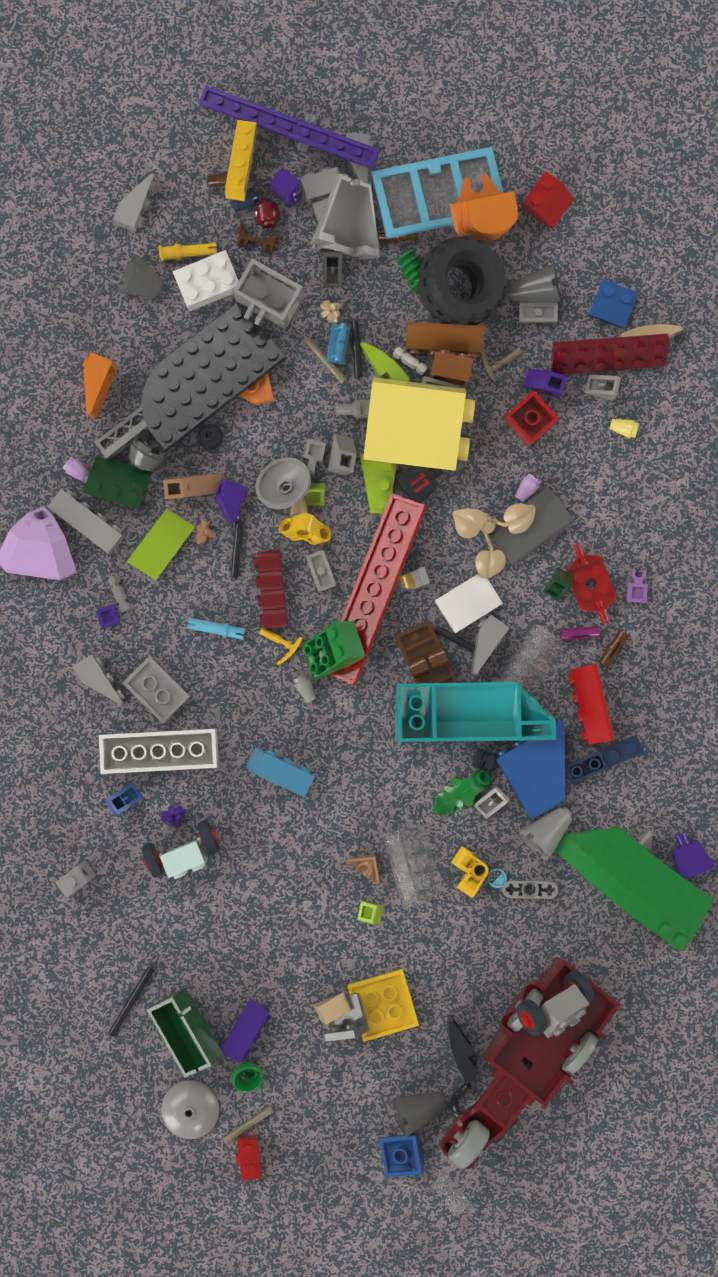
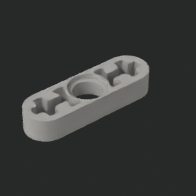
(544, 884)

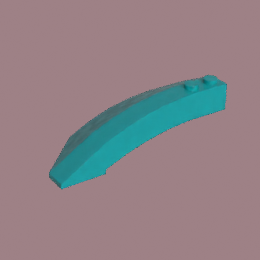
(469, 713)

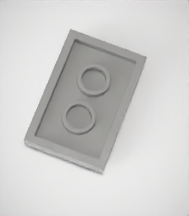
(156, 690)

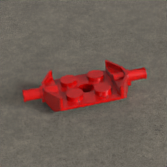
(602, 595)

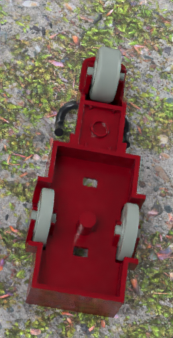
(515, 1085)

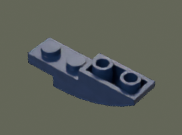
(604, 759)

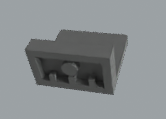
(350, 1024)

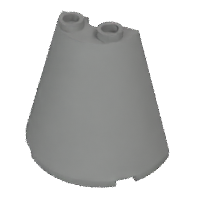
(348, 221)

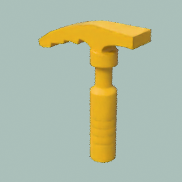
(278, 639)

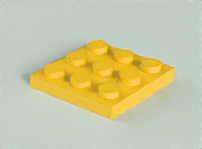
(385, 1004)

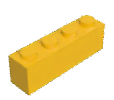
(240, 160)

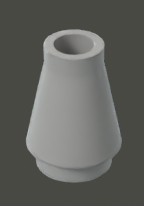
(304, 687)

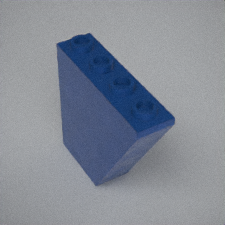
(536, 771)

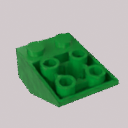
(333, 649)

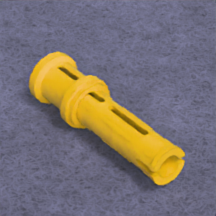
(178, 252)

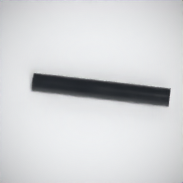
(356, 349)
(236, 549)
(454, 638)

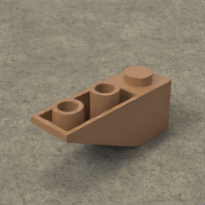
(191, 485)

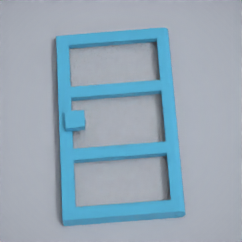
(420, 193)

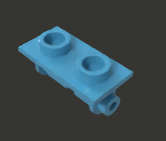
(338, 343)

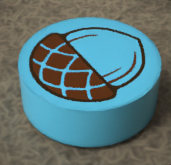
(496, 878)

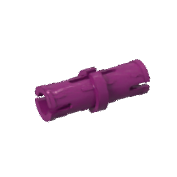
(580, 633)

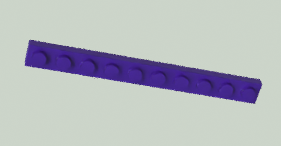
(289, 127)

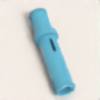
(216, 628)

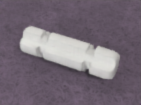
(410, 361)

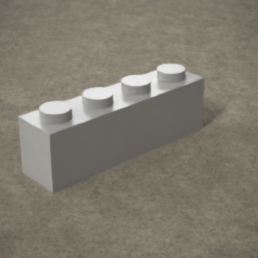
(85, 521)

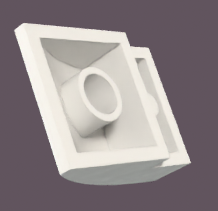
(468, 602)

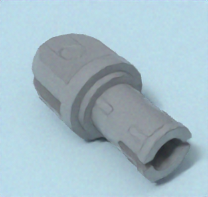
(358, 409)

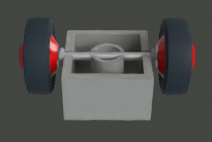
(558, 1011)

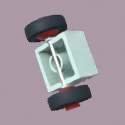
(184, 857)

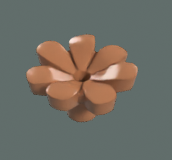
(204, 532)

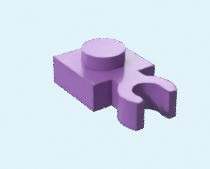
(637, 591)

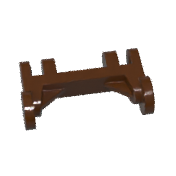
(271, 240)

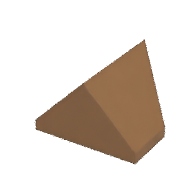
(366, 865)

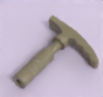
(504, 361)

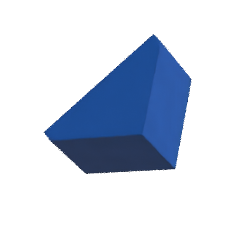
(124, 799)

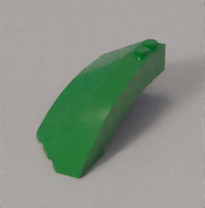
(638, 882)

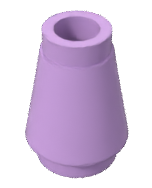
(76, 469)
(527, 487)

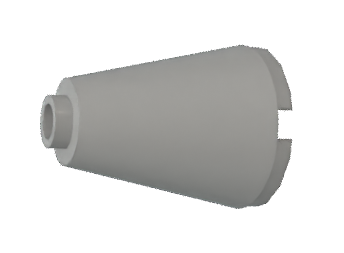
(547, 832)

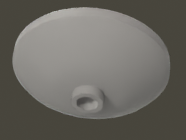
(280, 476)
(190, 1096)

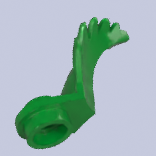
(462, 792)

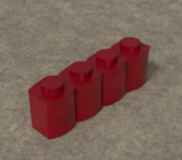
(272, 589)

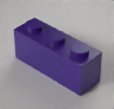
(246, 1030)

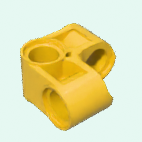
(305, 527)
(467, 862)

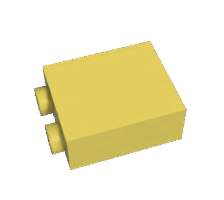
(417, 424)

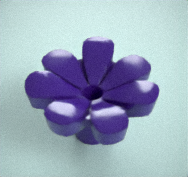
(173, 815)

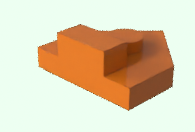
(259, 392)

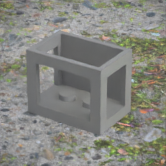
(267, 296)

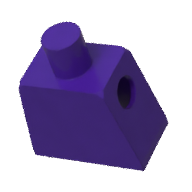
(690, 857)

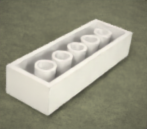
(158, 751)

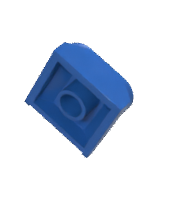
(402, 1155)

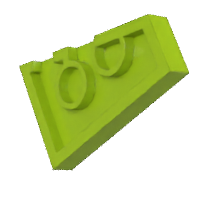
(379, 483)

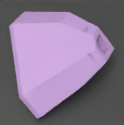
(37, 548)

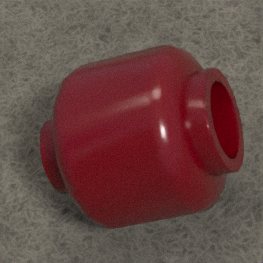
(267, 213)

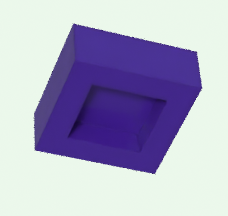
(108, 616)

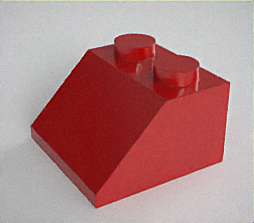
(548, 200)

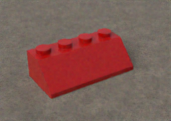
(591, 704)

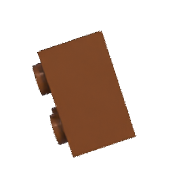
(452, 368)

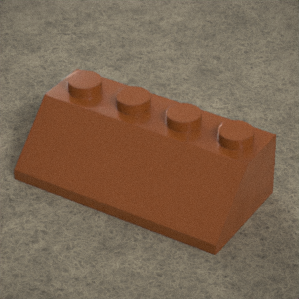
(449, 337)

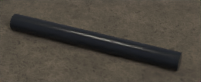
(130, 1002)

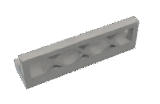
(121, 443)

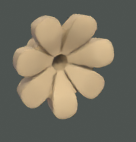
(331, 311)

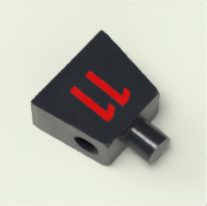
(419, 482)

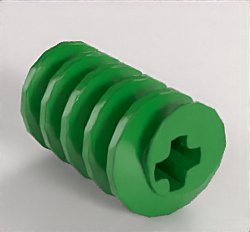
(410, 267)

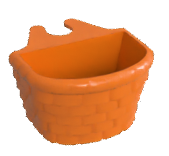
(485, 213)

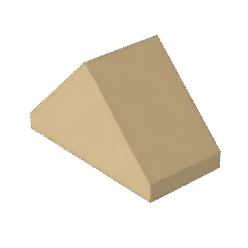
(332, 1008)

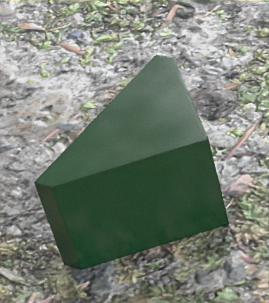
(558, 584)

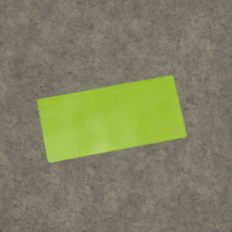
(161, 544)

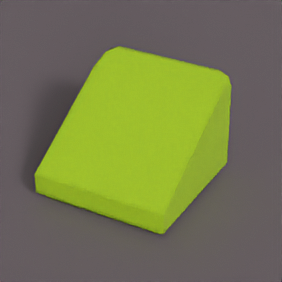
(316, 495)
(370, 912)

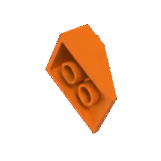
(97, 381)

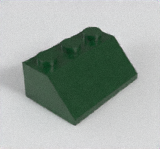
(118, 482)

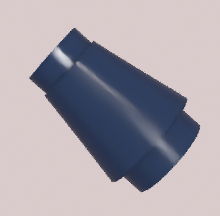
(250, 201)

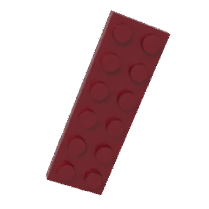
(609, 354)

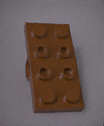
(425, 655)

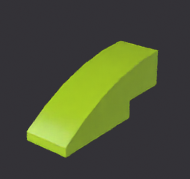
(383, 363)

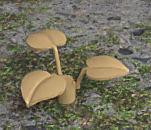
(470, 521)

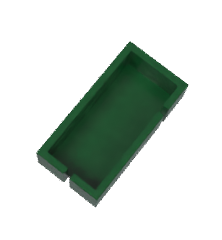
(185, 1032)

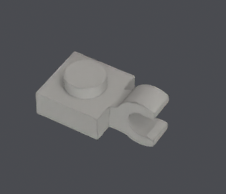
(314, 453)

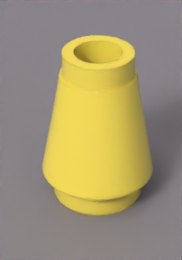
(625, 427)

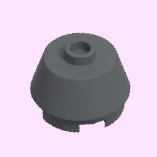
(146, 454)

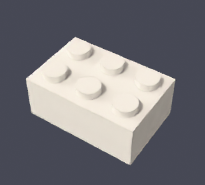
(206, 280)

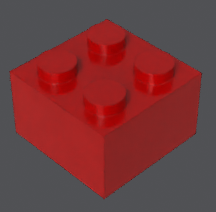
(531, 418)

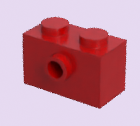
(249, 1157)

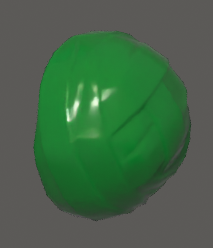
(247, 1077)

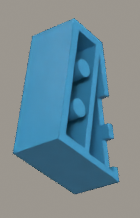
(280, 771)

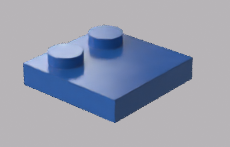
(613, 304)

